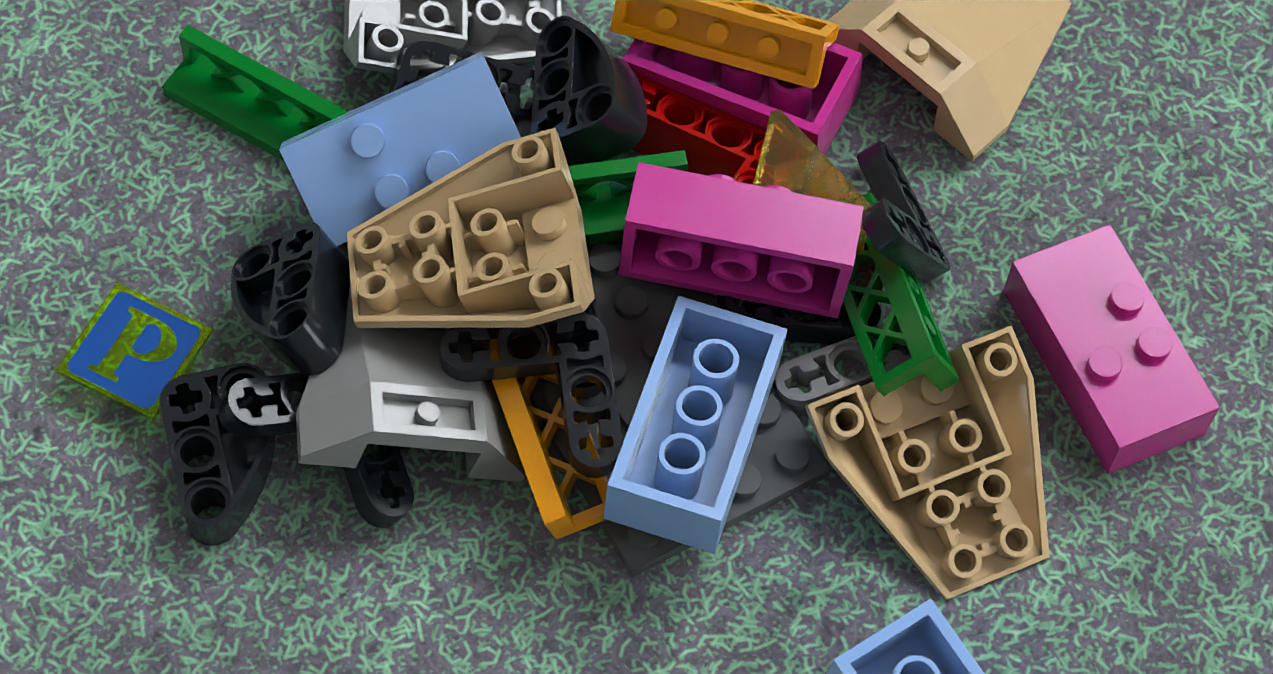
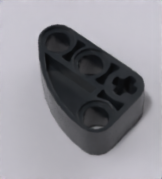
(585, 94)
(295, 296)
(238, 464)

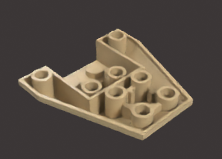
(960, 54)
(477, 246)
(948, 468)

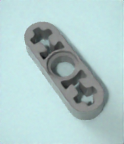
(807, 369)

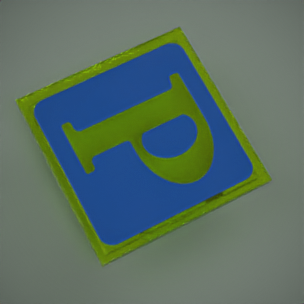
(133, 350)

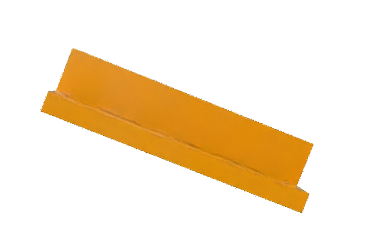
(733, 33)
(535, 457)

